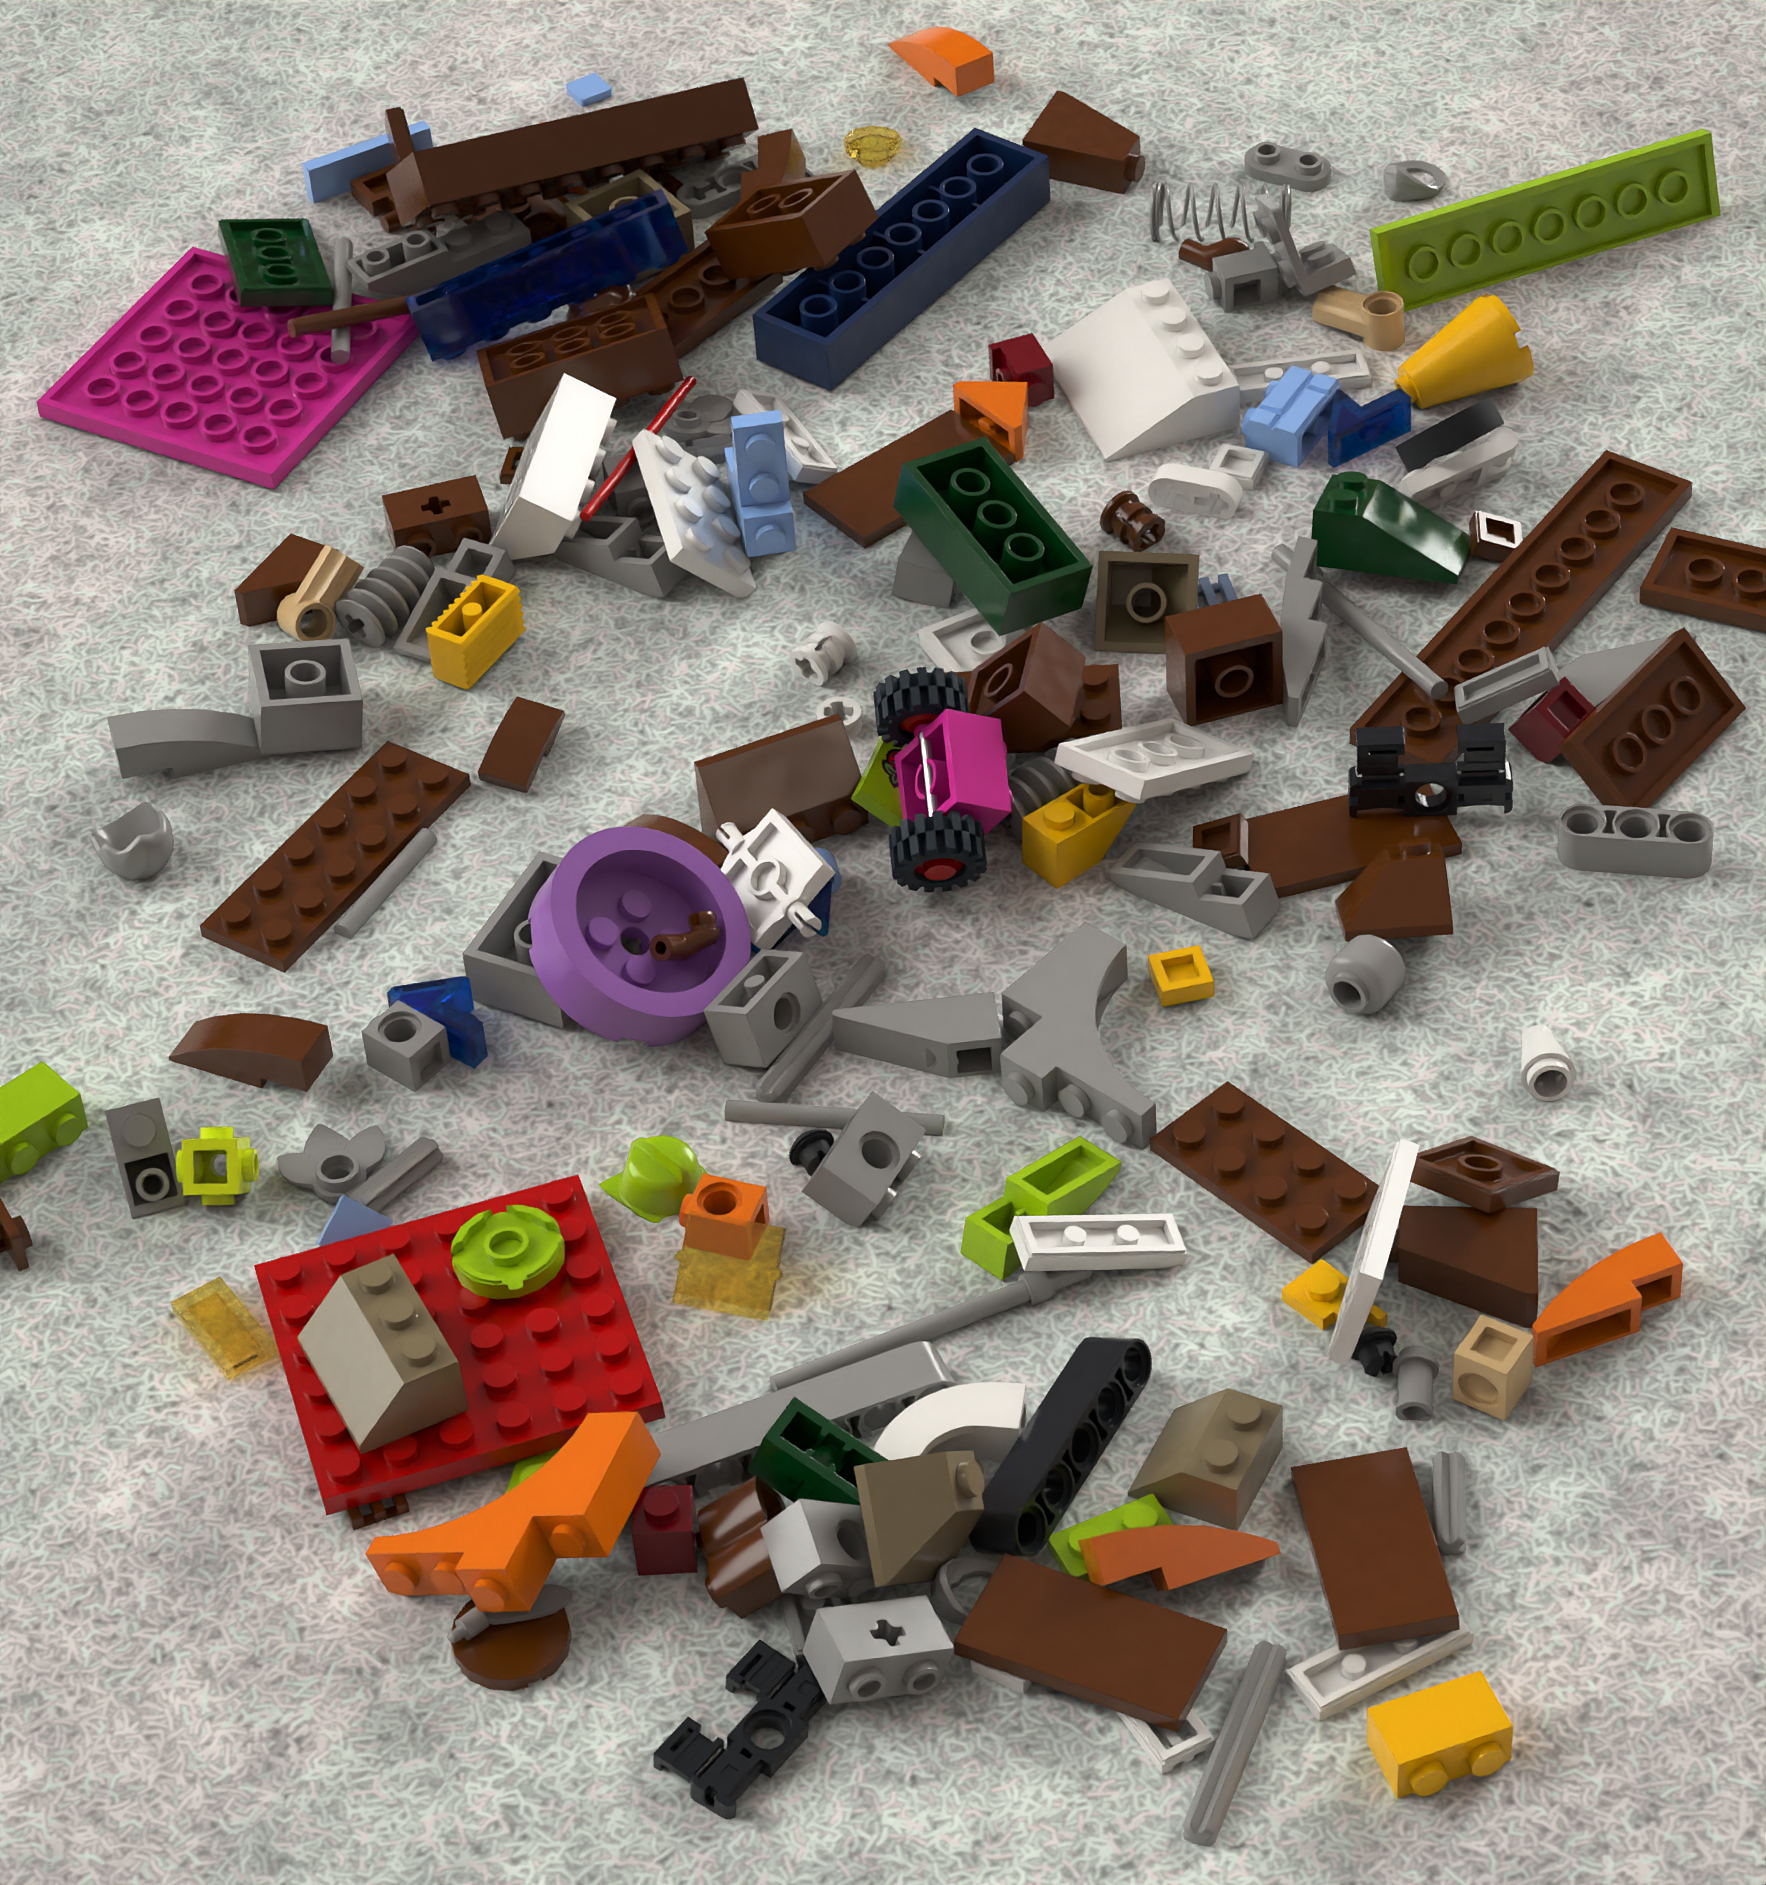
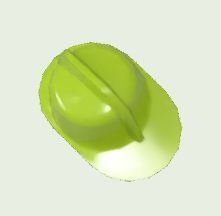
(655, 1177)

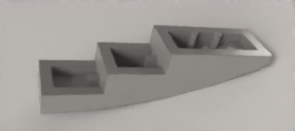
(1302, 631)

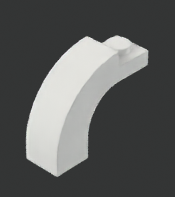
(959, 1418)

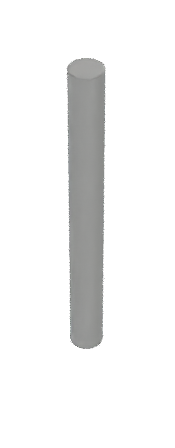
(341, 299)
(813, 1115)

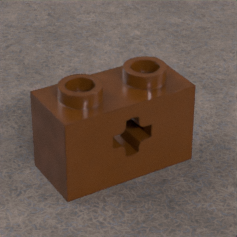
(438, 516)

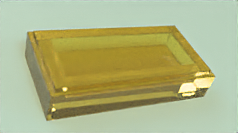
(224, 1328)

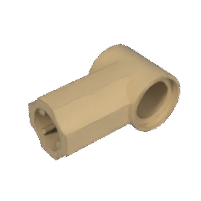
(1374, 316)
(323, 586)

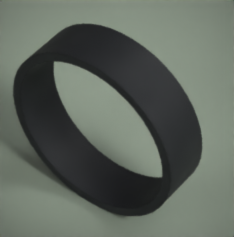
(1450, 434)

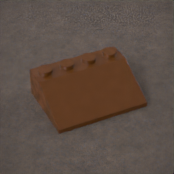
(613, 349)

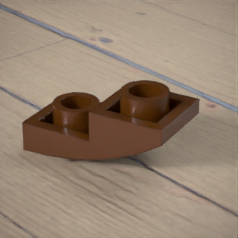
(520, 744)

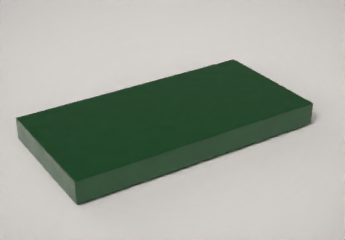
(274, 262)

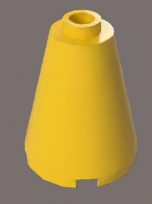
(1467, 356)

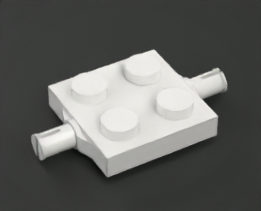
(774, 877)

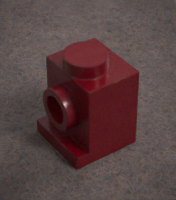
(1023, 361)

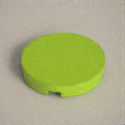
(508, 1266)

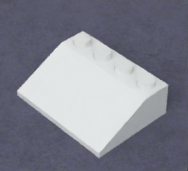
(1144, 373)

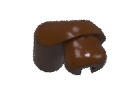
(1203, 255)
(685, 945)

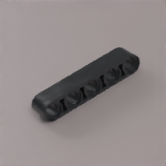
(1061, 1445)

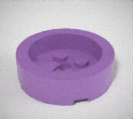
(634, 887)

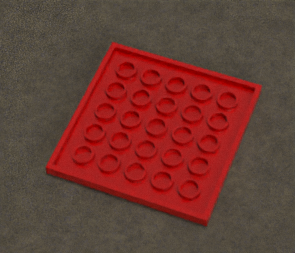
(524, 1361)

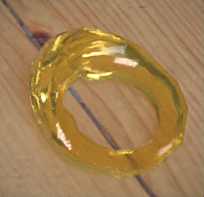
(872, 145)

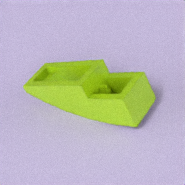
(1054, 1185)

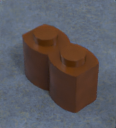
(735, 1548)

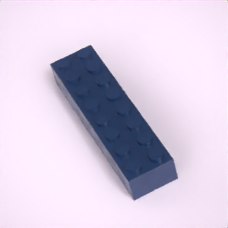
(910, 256)

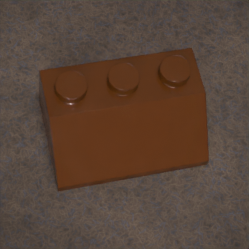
(798, 772)

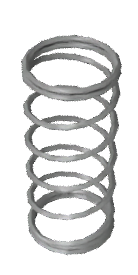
(1161, 191)

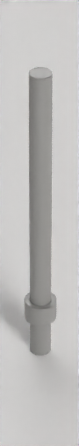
(1371, 631)
(1032, 1288)

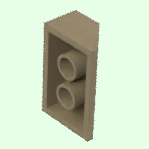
(382, 1356)

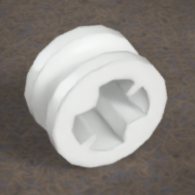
(844, 707)

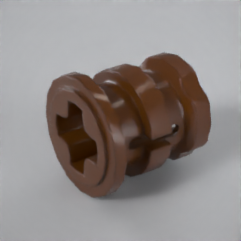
(1133, 523)

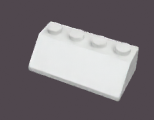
(555, 471)

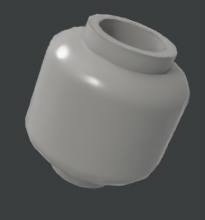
(1365, 975)

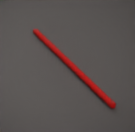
(630, 458)

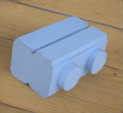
(1291, 416)

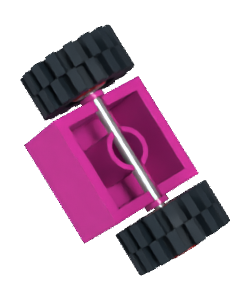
(946, 775)

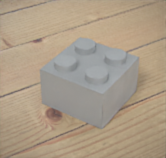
(305, 696)

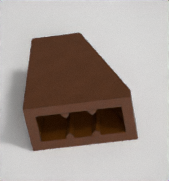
(1086, 146)
(1472, 1258)

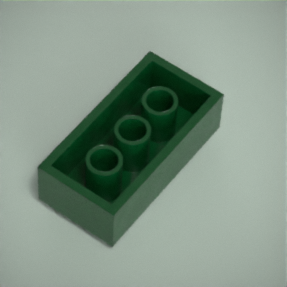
(992, 536)

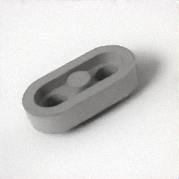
(1287, 166)

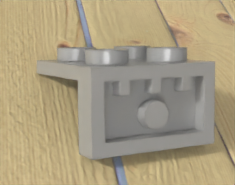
(1318, 263)

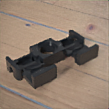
(1476, 785)
(733, 1770)

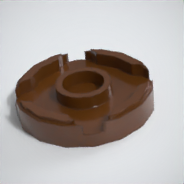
(514, 1652)

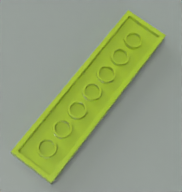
(1547, 221)

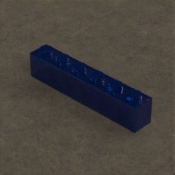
(547, 276)

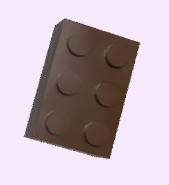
(792, 226)

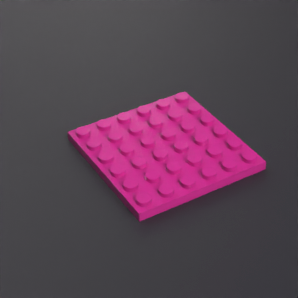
(220, 379)

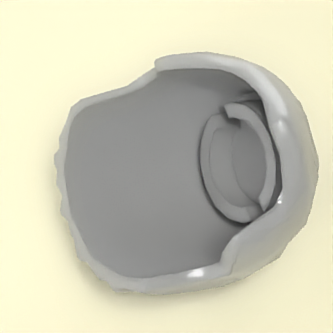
(135, 843)

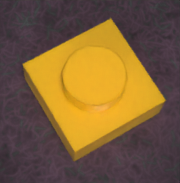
(1180, 976)

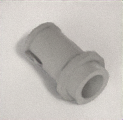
(1415, 1374)

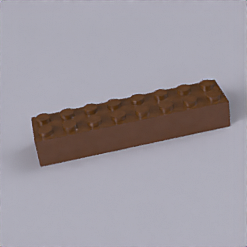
(571, 152)

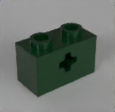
(811, 1457)

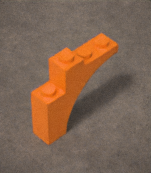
(511, 1544)

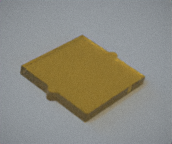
(729, 1265)

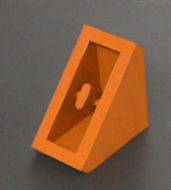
(997, 410)

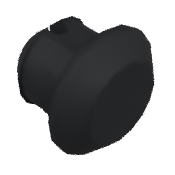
(811, 1149)
(1376, 1350)

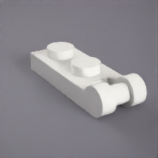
(1461, 470)

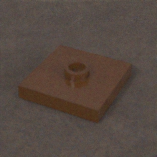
(1482, 1174)

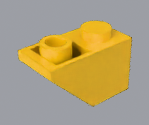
(1072, 832)

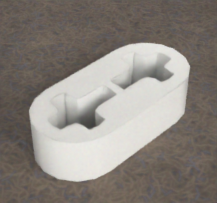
(1195, 490)

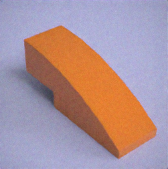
(947, 58)
(1608, 1300)
(1171, 1553)

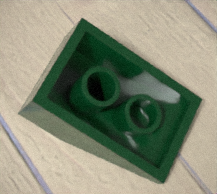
(1383, 532)

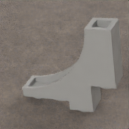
(1057, 1047)

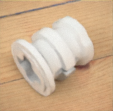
(823, 654)

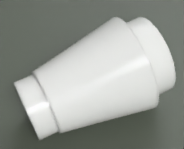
(1543, 1053)

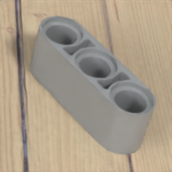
(1635, 841)

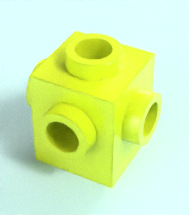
(197, 1169)

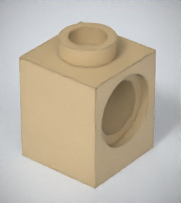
(1493, 1367)

